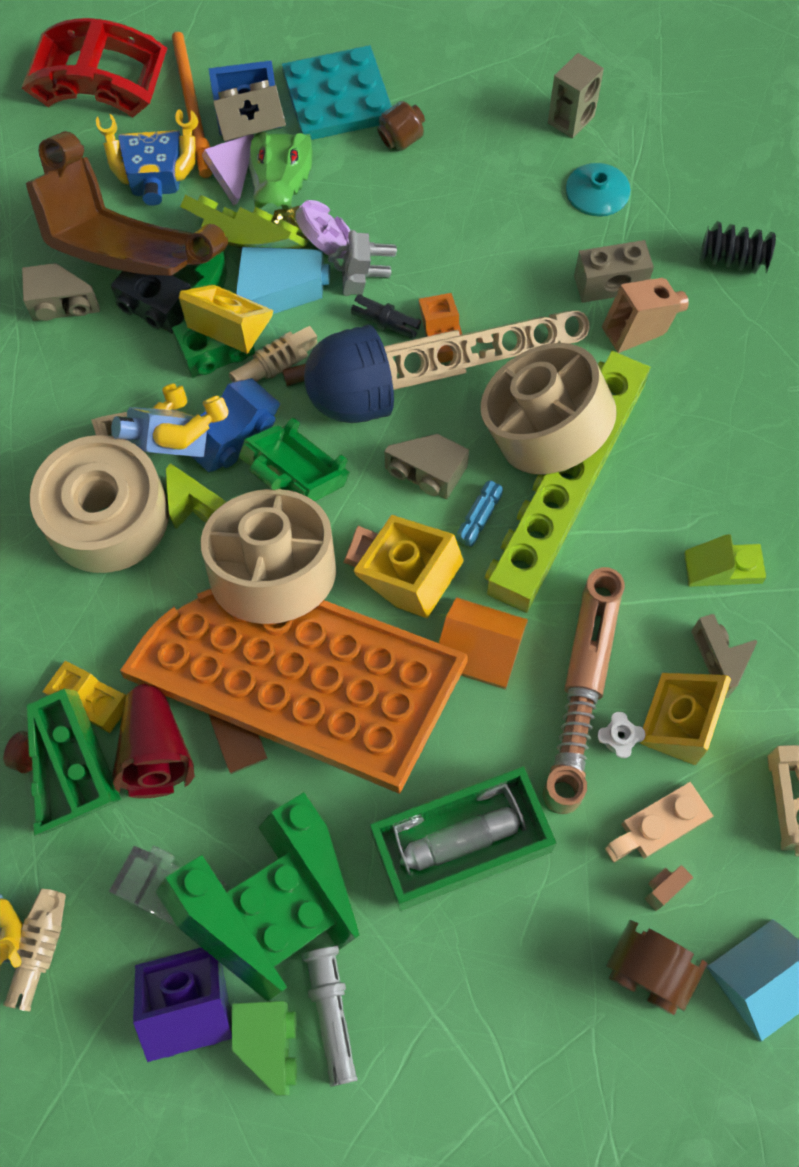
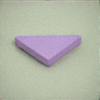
(230, 164)

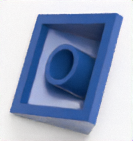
(241, 77)

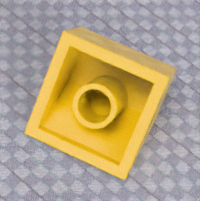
(410, 564)

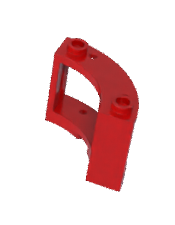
(54, 81)

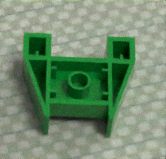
(274, 909)

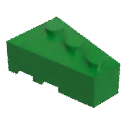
(66, 762)

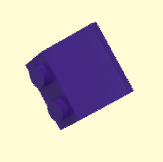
(180, 1004)

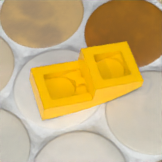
(100, 701)

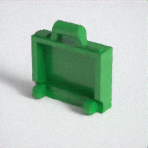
(293, 463)

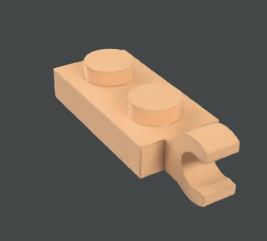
(661, 823)

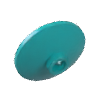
(598, 189)

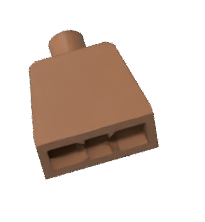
(642, 312)

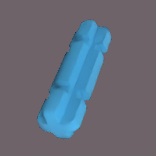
(479, 513)

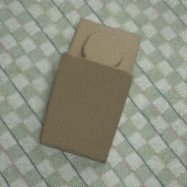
(719, 658)

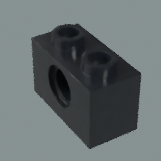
(151, 298)

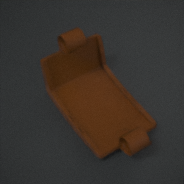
(79, 224)

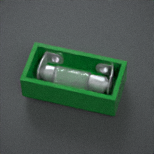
(462, 838)

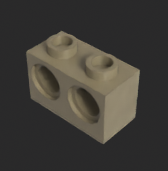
(575, 95)

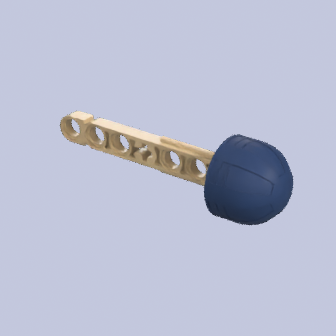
(356, 377)

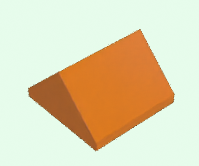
(487, 638)

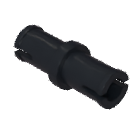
(385, 316)

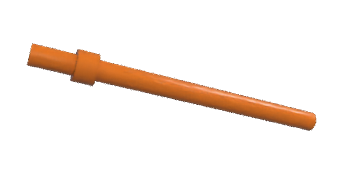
(191, 103)

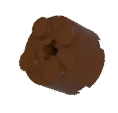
(655, 966)

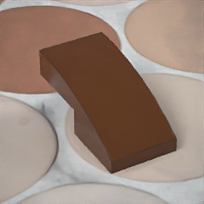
(238, 745)

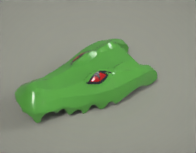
(279, 166)

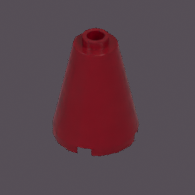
(150, 747)

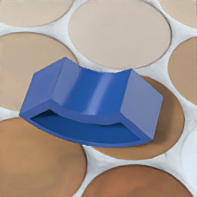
(249, 413)

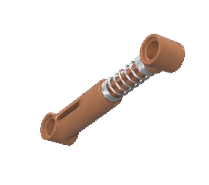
(584, 686)

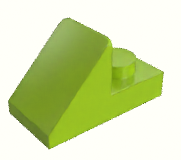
(189, 496)
(724, 563)

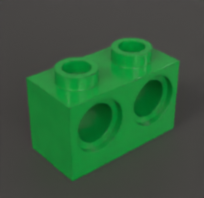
(212, 352)

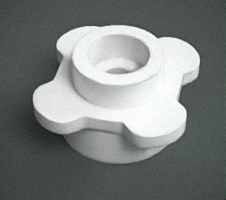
(621, 746)

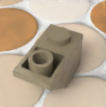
(56, 293)
(429, 462)

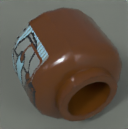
(401, 125)

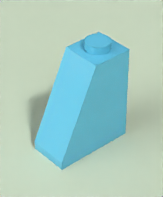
(282, 276)

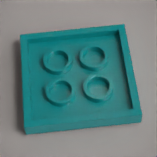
(336, 92)

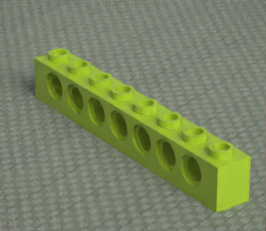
(520, 586)

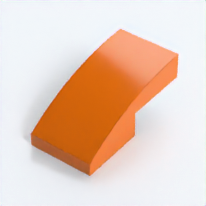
(440, 316)

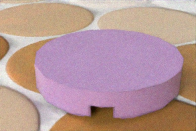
(321, 227)

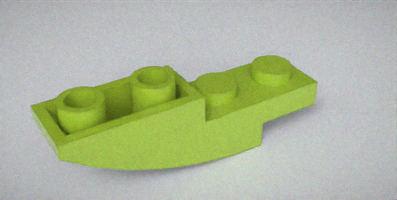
(245, 227)

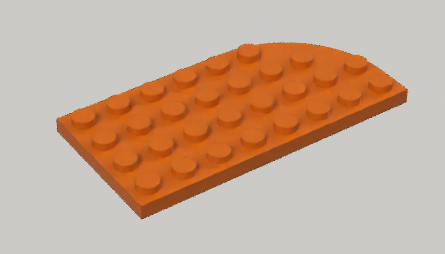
(315, 683)

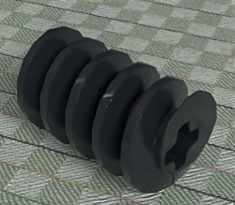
(738, 247)

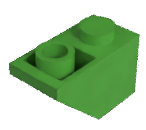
(262, 1042)

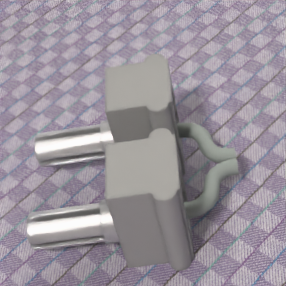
(357, 261)

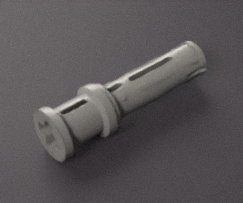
(327, 993)

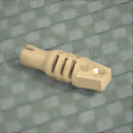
(277, 356)
(37, 946)

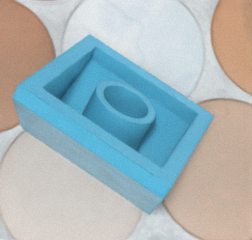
(762, 978)

